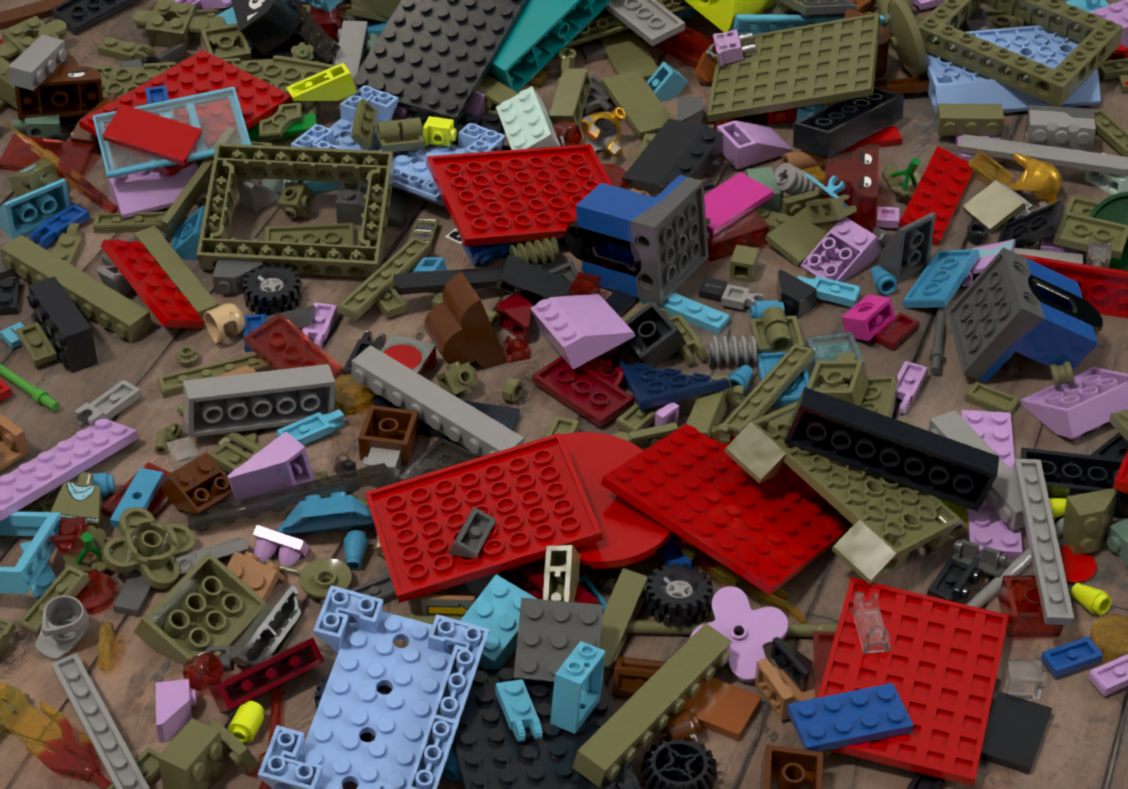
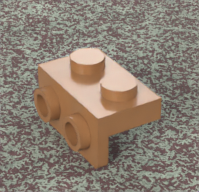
(257, 576)

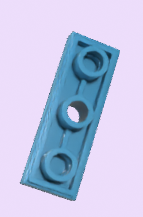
(139, 492)

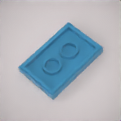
(766, 362)

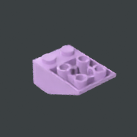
(750, 143)
(843, 252)
(273, 468)

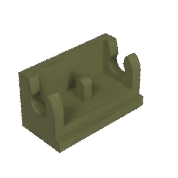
(829, 209)

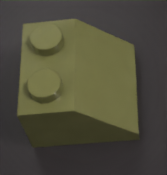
(1088, 520)

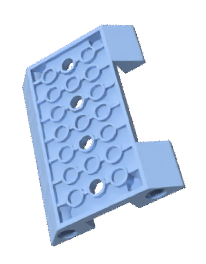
(959, 85)
(410, 171)
(409, 724)

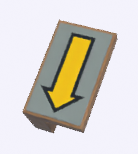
(446, 604)

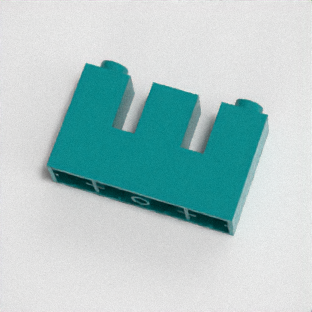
(539, 36)

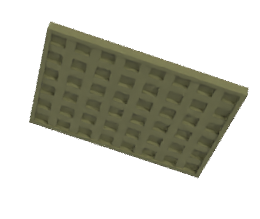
(798, 69)

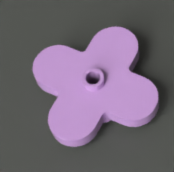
(758, 627)

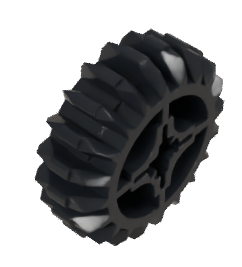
(682, 763)

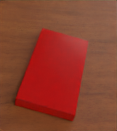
(152, 134)

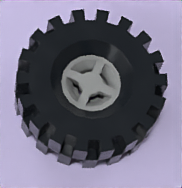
(272, 289)
(679, 595)

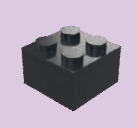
(654, 337)

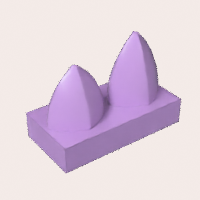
(269, 540)

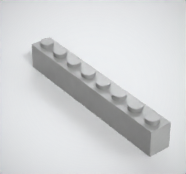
(434, 405)

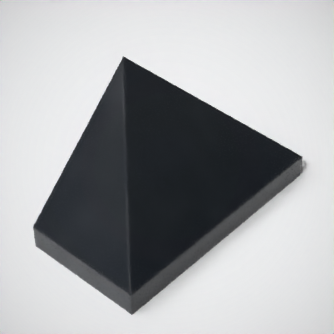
(792, 663)

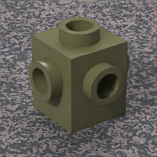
(296, 199)
(458, 378)

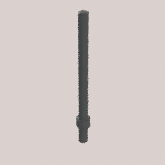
(937, 353)

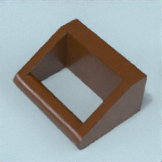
(632, 674)

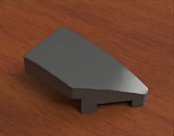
(883, 236)

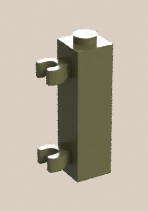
(711, 409)

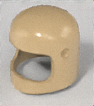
(222, 320)

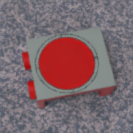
(410, 352)

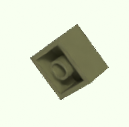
(192, 758)

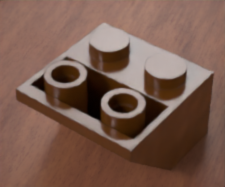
(197, 485)

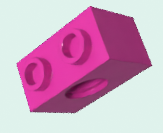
(869, 317)

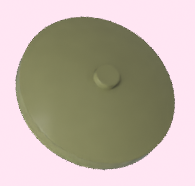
(906, 38)

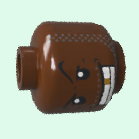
(682, 725)

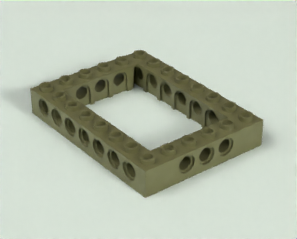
(1095, 34)
(299, 164)

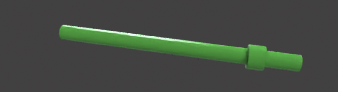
(38, 394)

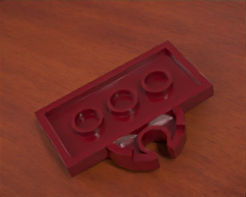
(586, 388)

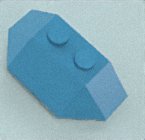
(327, 515)

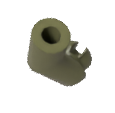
(166, 435)

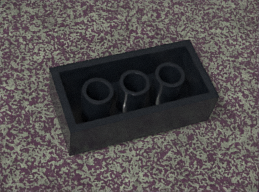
(62, 324)

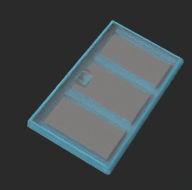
(213, 112)

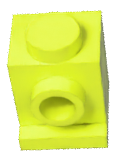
(439, 131)

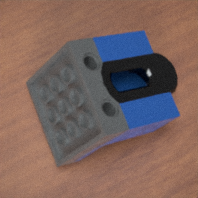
(639, 239)
(1023, 311)

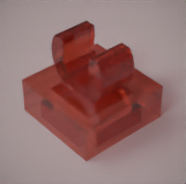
(515, 349)

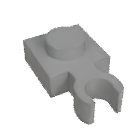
(739, 297)

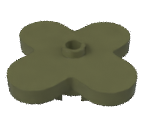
(148, 548)

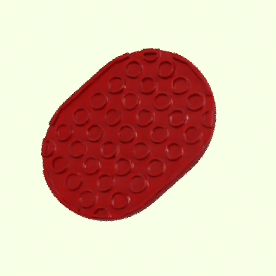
(626, 530)

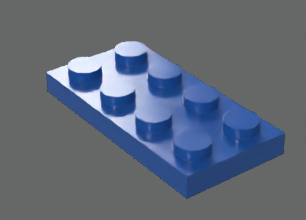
(850, 718)

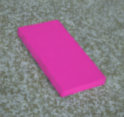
(733, 201)

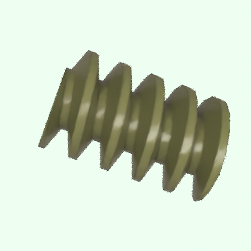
(537, 251)

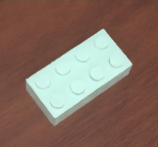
(527, 121)

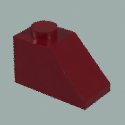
(516, 316)

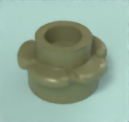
(187, 356)

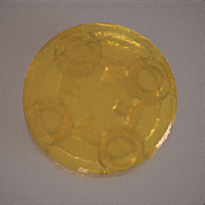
(352, 395)
(1111, 636)

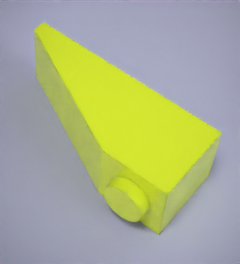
(327, 85)

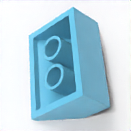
(28, 211)

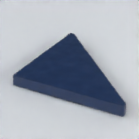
(659, 387)

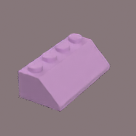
(148, 190)

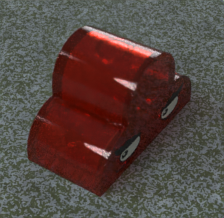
(861, 181)

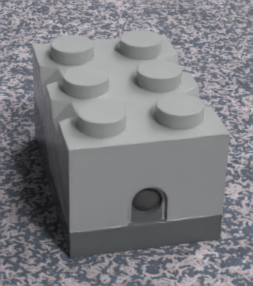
(1060, 127)

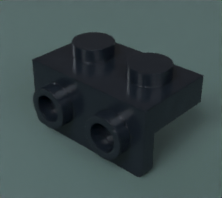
(955, 580)

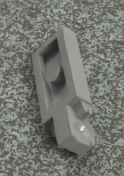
(218, 550)

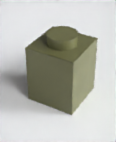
(744, 263)

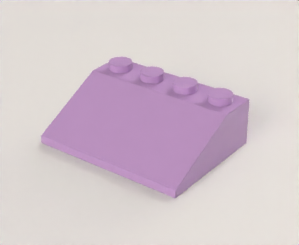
(580, 326)
(1080, 406)

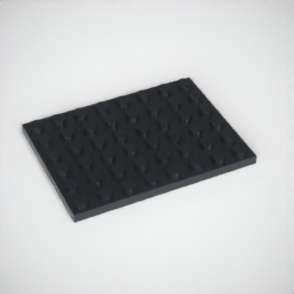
(438, 52)
(494, 759)

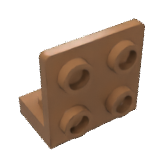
(12, 443)
(779, 688)

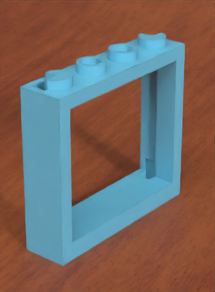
(41, 526)

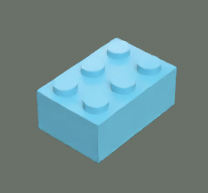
(499, 612)

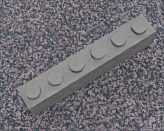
(1004, 491)

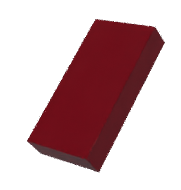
(896, 332)

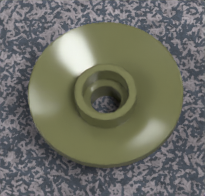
(321, 574)

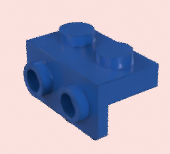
(487, 253)

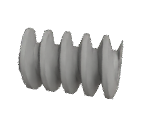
(793, 180)
(732, 350)

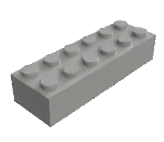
(256, 399)

